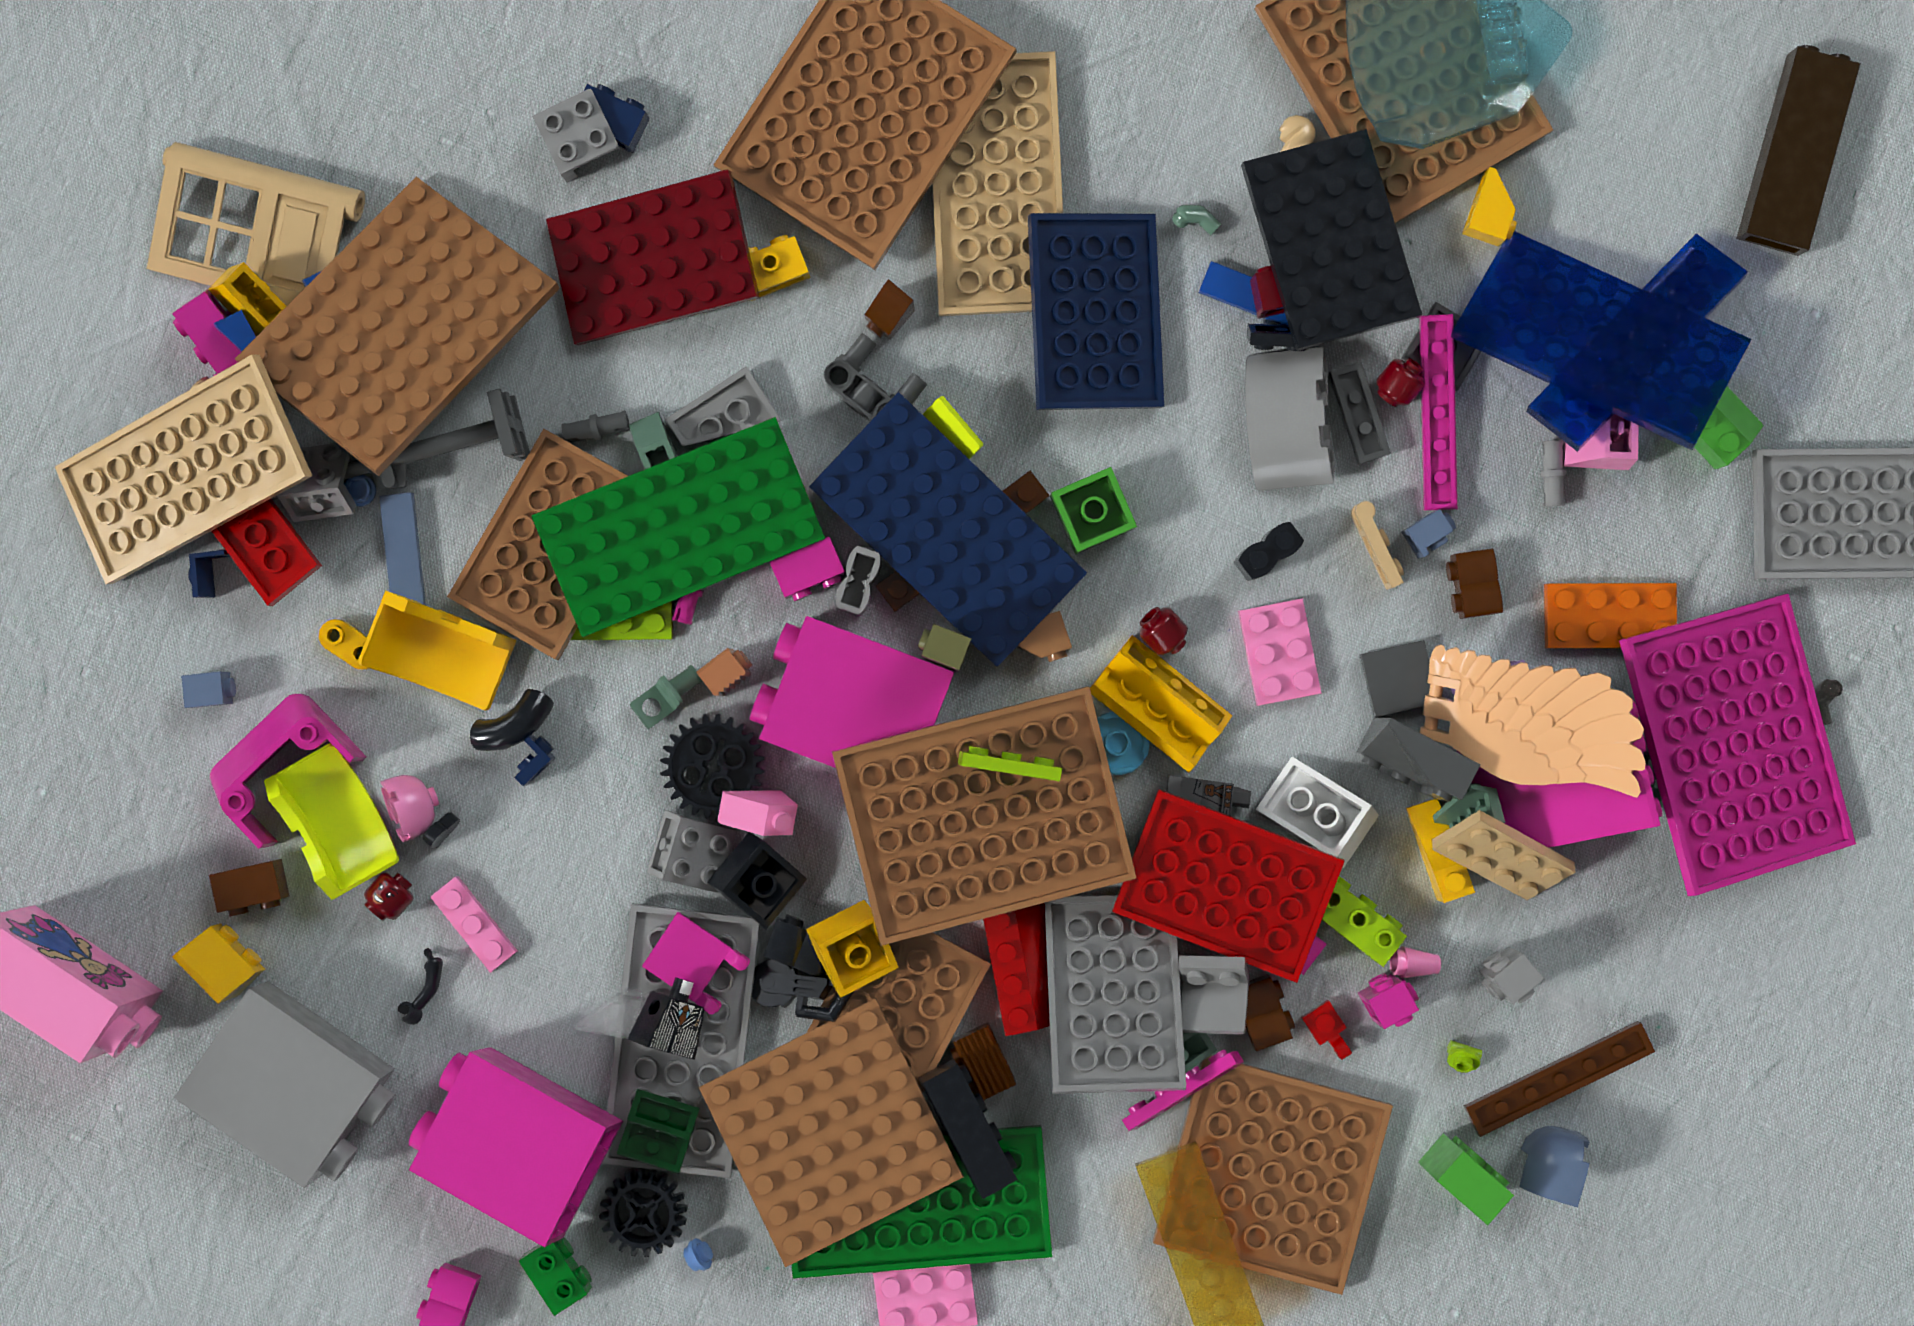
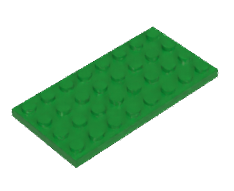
(678, 527)
(953, 1222)

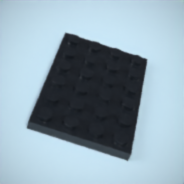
(1331, 239)

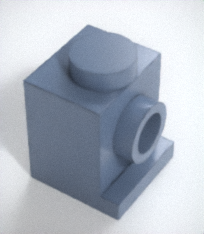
(1429, 532)

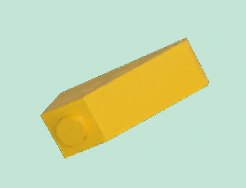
(1446, 876)

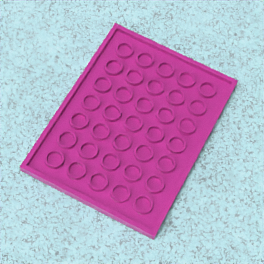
(1737, 744)

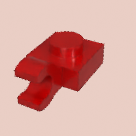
(1325, 1026)

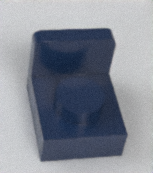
(531, 765)

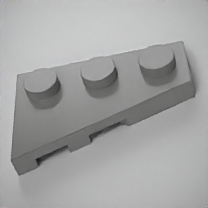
(722, 410)

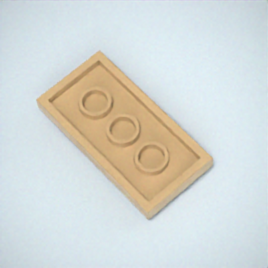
(1503, 855)

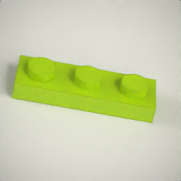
(1010, 763)

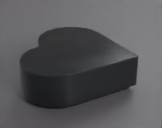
(440, 830)

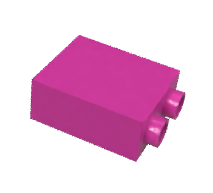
(844, 692)
(512, 1144)

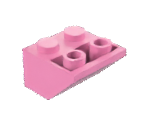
(1610, 448)

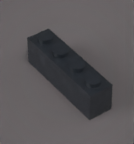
(968, 1129)

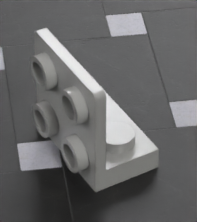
(575, 133)
(324, 492)
(689, 851)
(1214, 994)

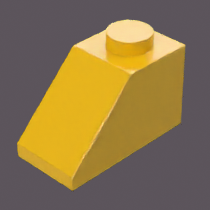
(1491, 211)

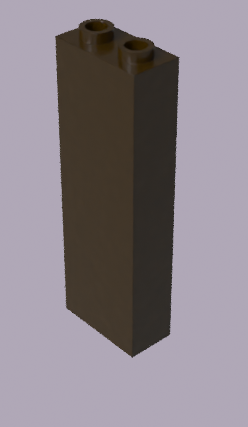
(1798, 150)

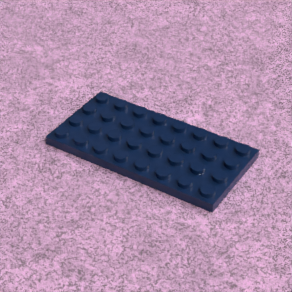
(947, 529)

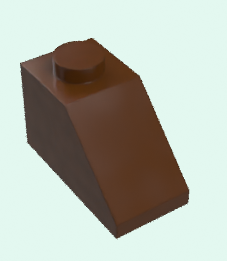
(889, 311)

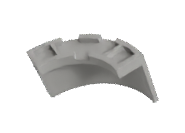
(1287, 419)

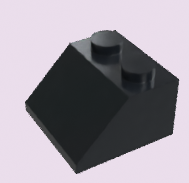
(757, 880)

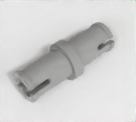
(1553, 473)

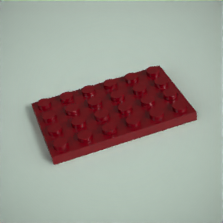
(652, 257)

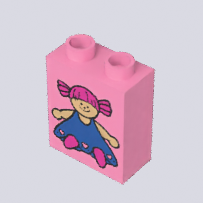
(71, 988)

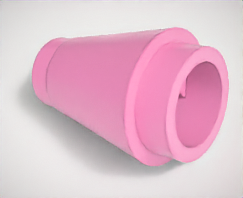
(1414, 963)

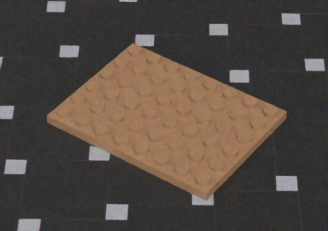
(1316, 50)
(864, 116)
(399, 324)
(973, 842)

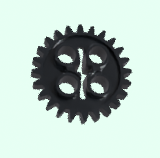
(685, 754)

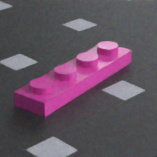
(1195, 1080)

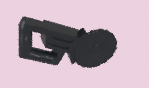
(779, 985)

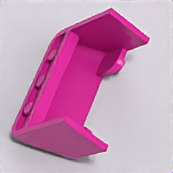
(293, 719)

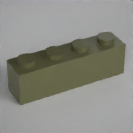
(944, 647)

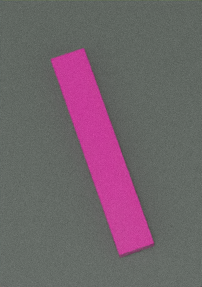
(1438, 412)

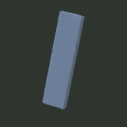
(402, 546)

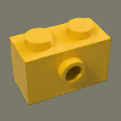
(778, 265)
(243, 290)

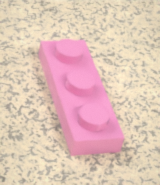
(474, 924)

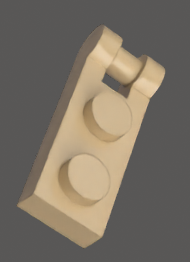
(1376, 545)

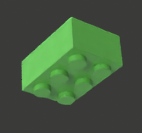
(1467, 1177)

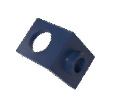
(201, 572)

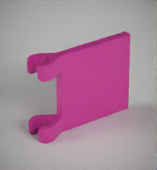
(692, 955)

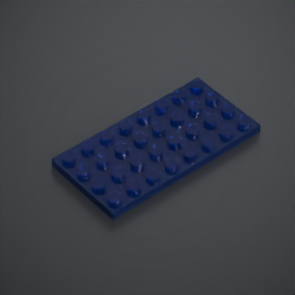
(1601, 339)

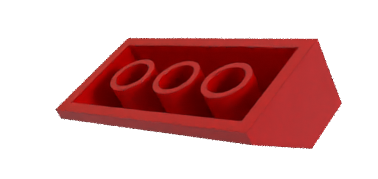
(1020, 967)

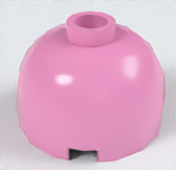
(409, 805)

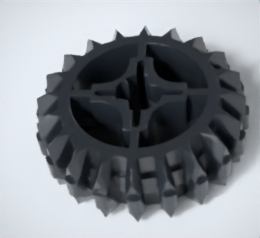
(623, 1230)

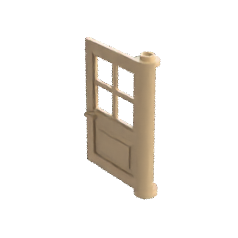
(293, 225)

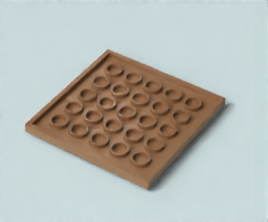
(830, 1132)
(1288, 1169)

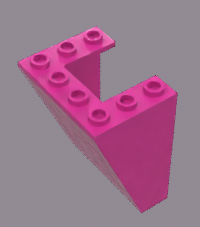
(1575, 810)

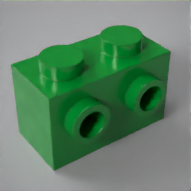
(556, 1274)

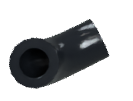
(513, 726)

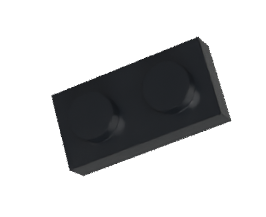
(1270, 335)

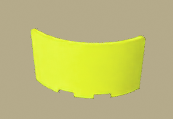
(335, 818)

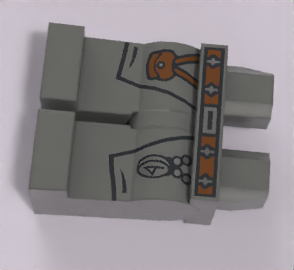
(1209, 793)

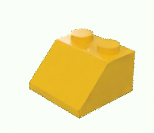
(851, 948)
(220, 962)

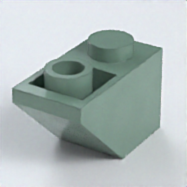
(652, 440)

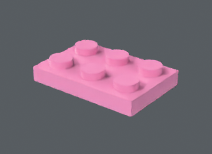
(1279, 652)
(926, 1296)

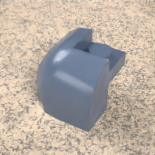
(1555, 1164)

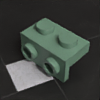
(1475, 799)

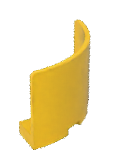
(437, 650)

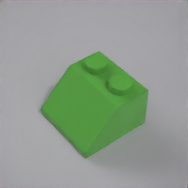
(1727, 431)

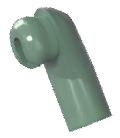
(1196, 214)

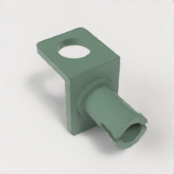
(667, 694)

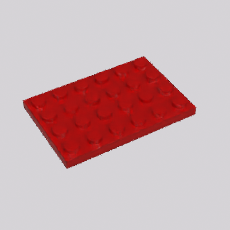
(1228, 885)

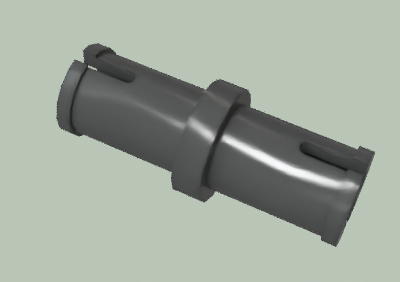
(595, 427)

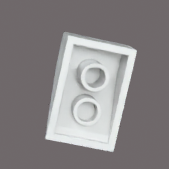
(1317, 810)

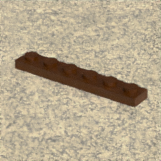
(1024, 492)
(1559, 1078)

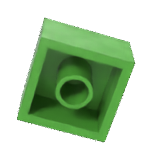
(1093, 510)

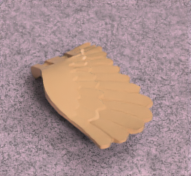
(1534, 721)

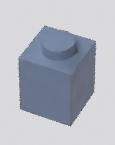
(208, 689)

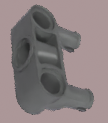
(860, 391)

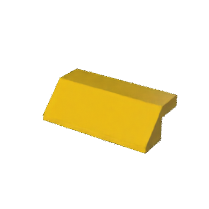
(1160, 703)

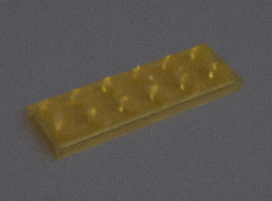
(1198, 1239)

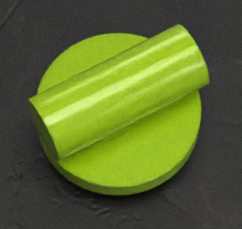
(1463, 1057)

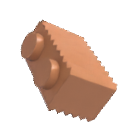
(725, 671)

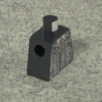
(670, 1021)

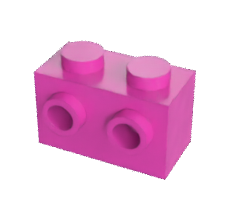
(1389, 1000)

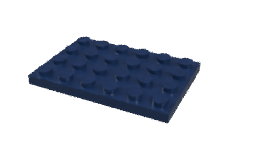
(1095, 311)

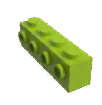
(1361, 925)

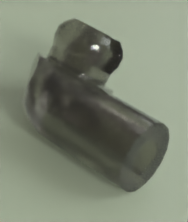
(1825, 694)

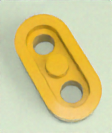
(347, 644)

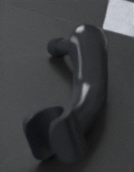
(433, 975)

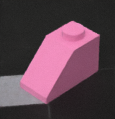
(758, 812)

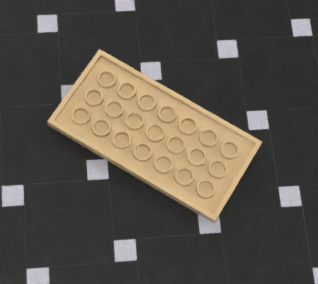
(990, 186)
(183, 469)

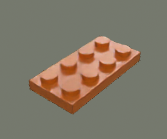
(1605, 612)

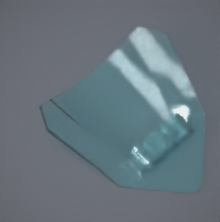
(1448, 63)

